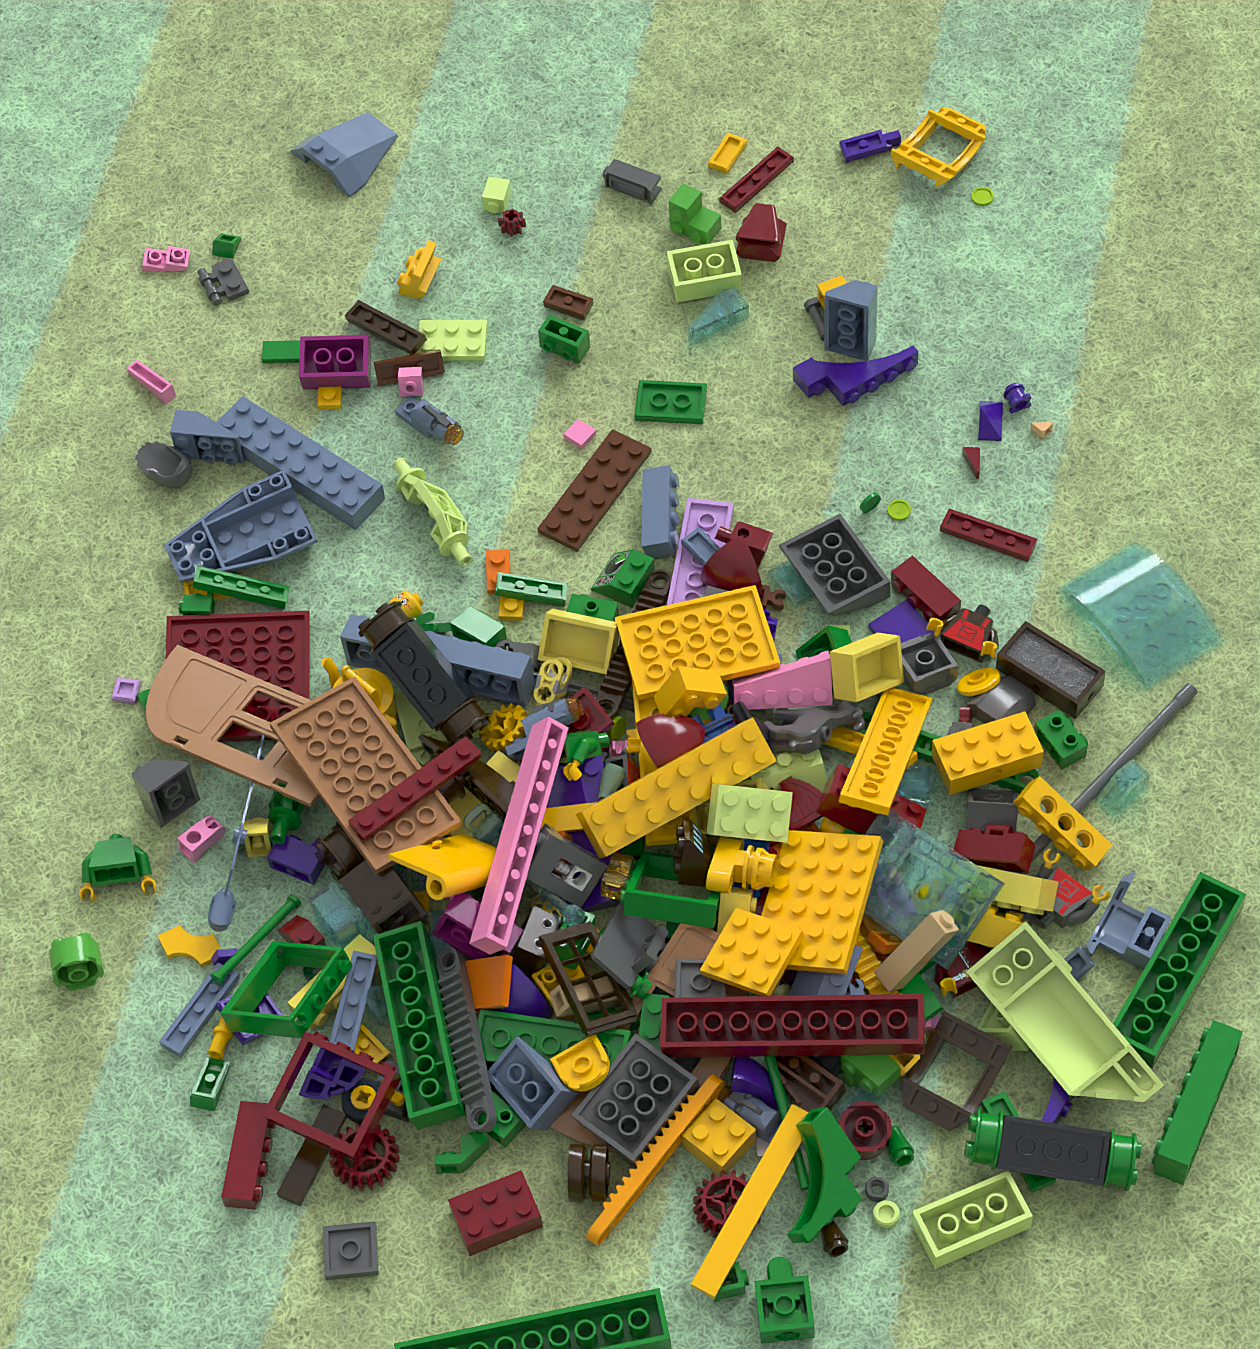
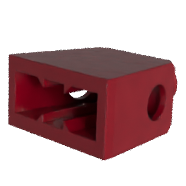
(755, 537)

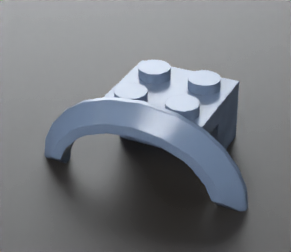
(1127, 930)

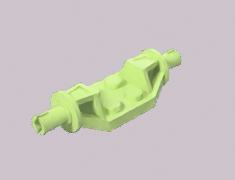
(450, 524)

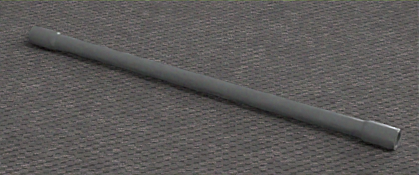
(1179, 701)

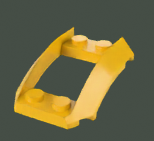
(910, 155)

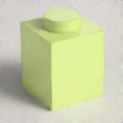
(496, 195)

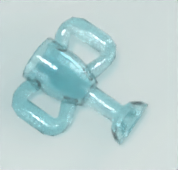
(488, 827)

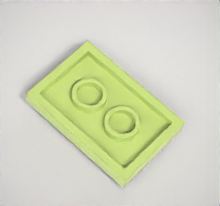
(455, 338)

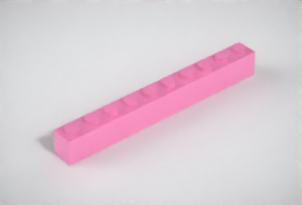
(519, 836)

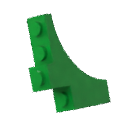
(829, 1161)

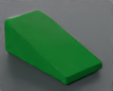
(209, 1085)

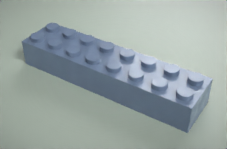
(308, 465)
(485, 669)

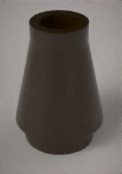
(833, 1240)

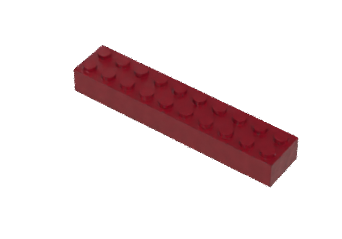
(793, 1025)

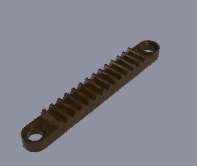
(618, 677)

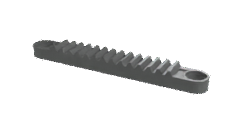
(466, 1040)

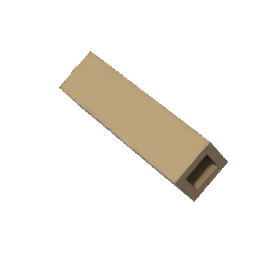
(916, 950)
(583, 992)

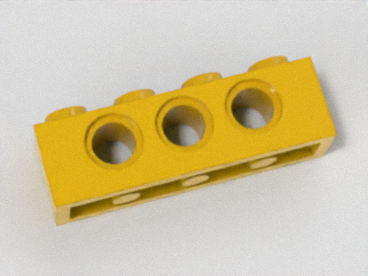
(1075, 825)

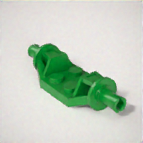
(284, 815)

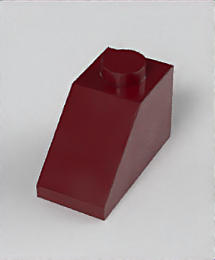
(301, 931)

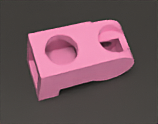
(200, 837)

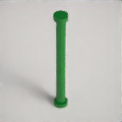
(292, 902)

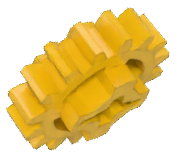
(504, 727)

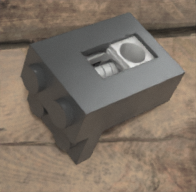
(546, 857)

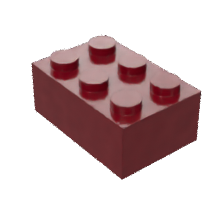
(495, 1213)

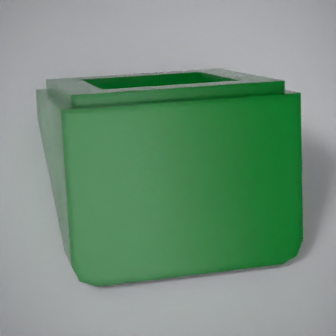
(225, 245)

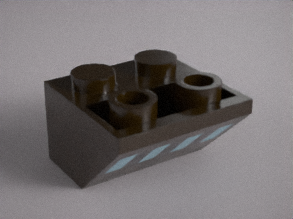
(691, 855)

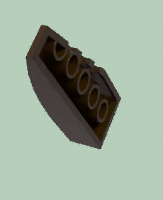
(479, 778)

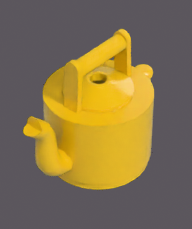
(373, 682)

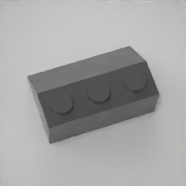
(165, 788)

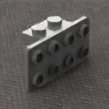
(628, 946)

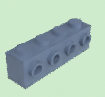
(659, 511)

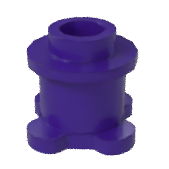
(1017, 398)

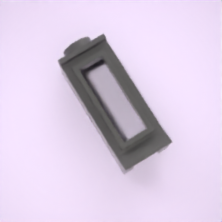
(632, 180)

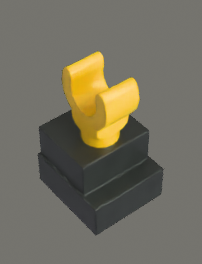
(397, 1107)

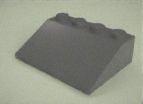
(837, 567)
(635, 1100)

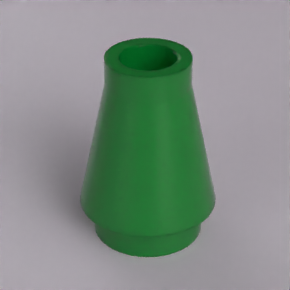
(899, 1148)

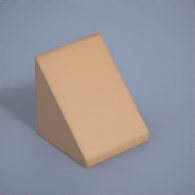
(1042, 429)

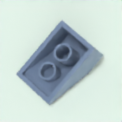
(530, 1085)

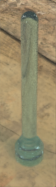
(571, 914)

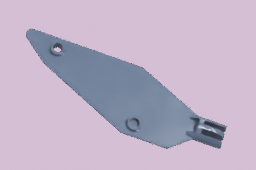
(223, 903)

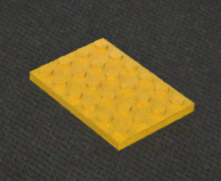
(708, 633)
(823, 892)

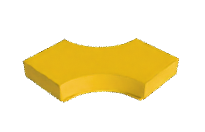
(180, 943)

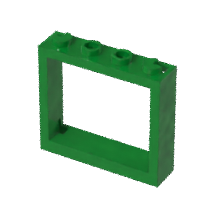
(664, 906)
(239, 1010)

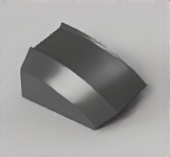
(927, 664)
(1002, 701)

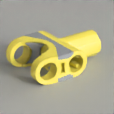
(552, 680)

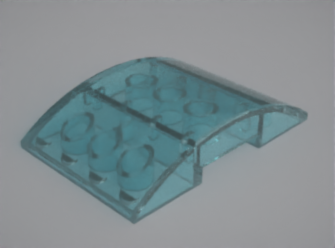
(1144, 613)

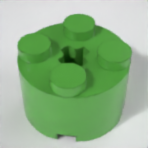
(75, 962)

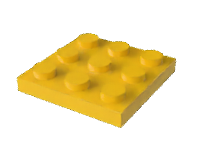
(752, 952)

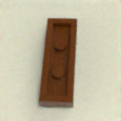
(388, 369)

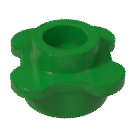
(640, 986)

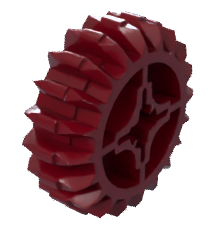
(381, 1165)
(717, 1202)

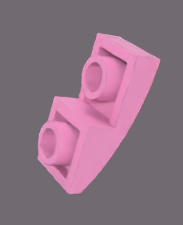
(171, 260)

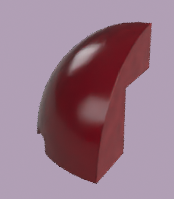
(732, 568)
(669, 737)

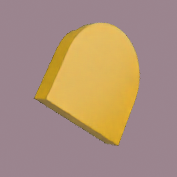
(582, 1065)

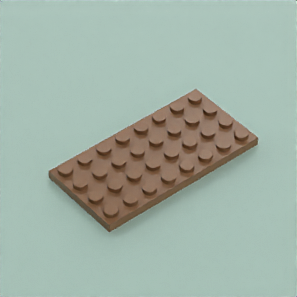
(354, 760)

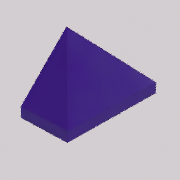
(990, 421)

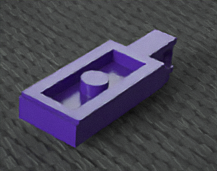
(869, 144)

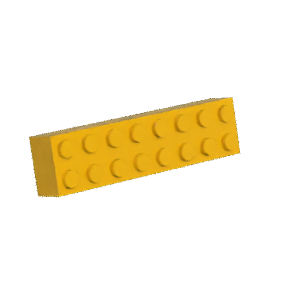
(675, 788)

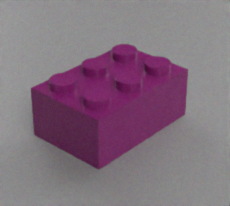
(335, 361)
(458, 924)

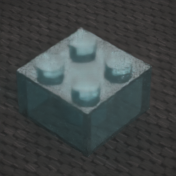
(337, 915)

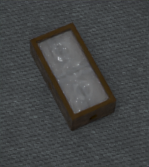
(1050, 669)

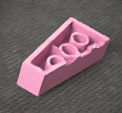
(791, 685)

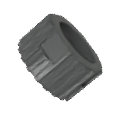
(880, 1182)

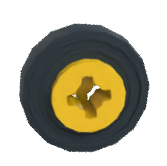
(351, 1104)

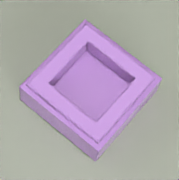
(126, 690)

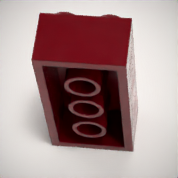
(856, 818)

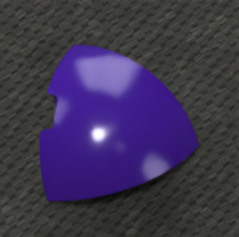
(525, 997)
(330, 1076)
(752, 1078)

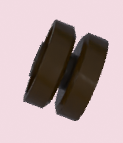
(589, 1173)

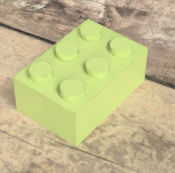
(703, 270)
(749, 813)

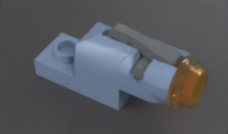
(430, 421)
(562, 710)
(753, 1111)

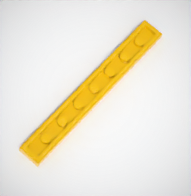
(750, 1205)

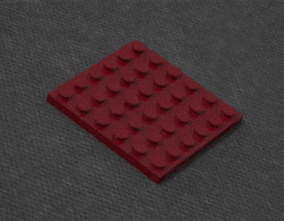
(259, 644)

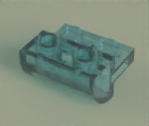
(918, 784)

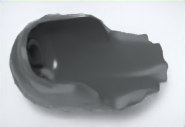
(164, 464)

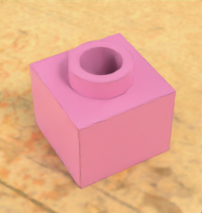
(410, 381)

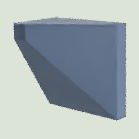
(1080, 962)

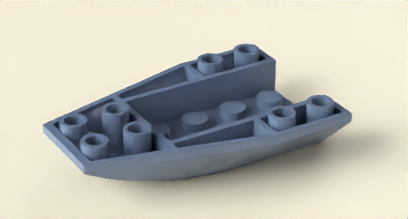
(244, 530)

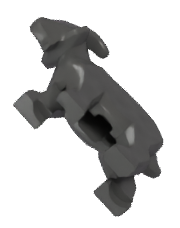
(809, 728)

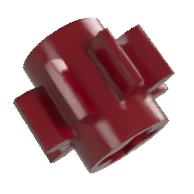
(512, 222)

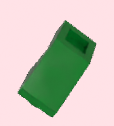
(472, 1148)

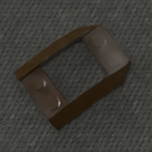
(968, 1039)

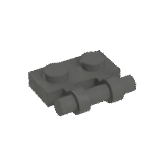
(229, 279)

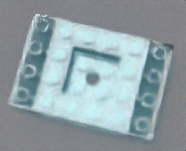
(918, 860)

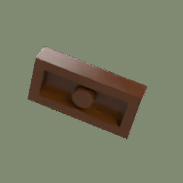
(568, 302)

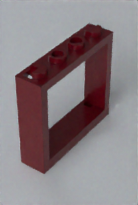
(357, 1148)

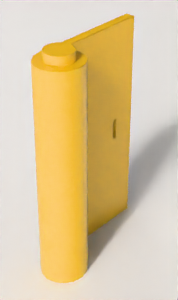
(450, 864)

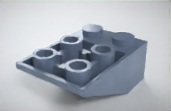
(205, 439)

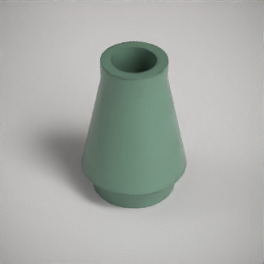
(611, 779)

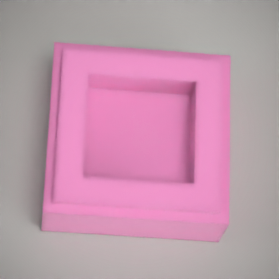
(579, 434)

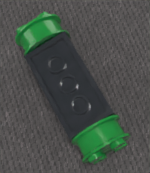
(1052, 1149)

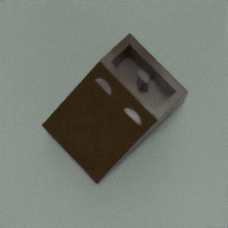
(382, 897)

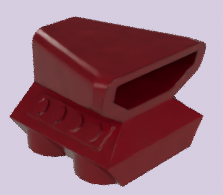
(761, 234)

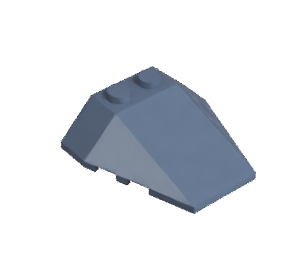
(348, 150)

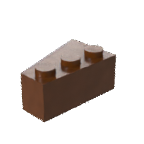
(809, 1083)

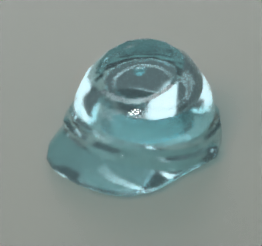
(376, 1007)

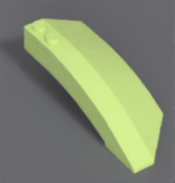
(1061, 1021)

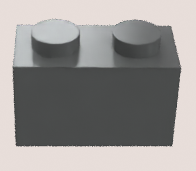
(991, 807)

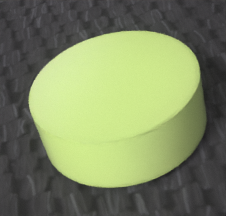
(886, 1214)

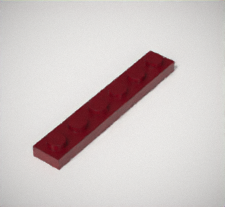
(414, 789)

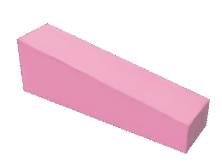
(152, 381)

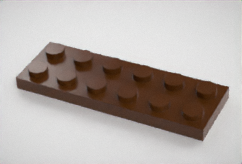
(594, 490)

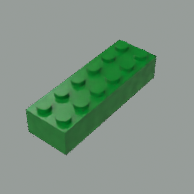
(1196, 1102)

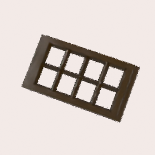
(602, 1024)

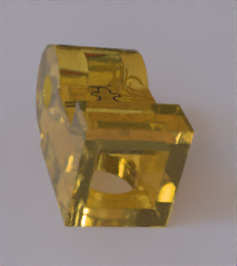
(616, 874)

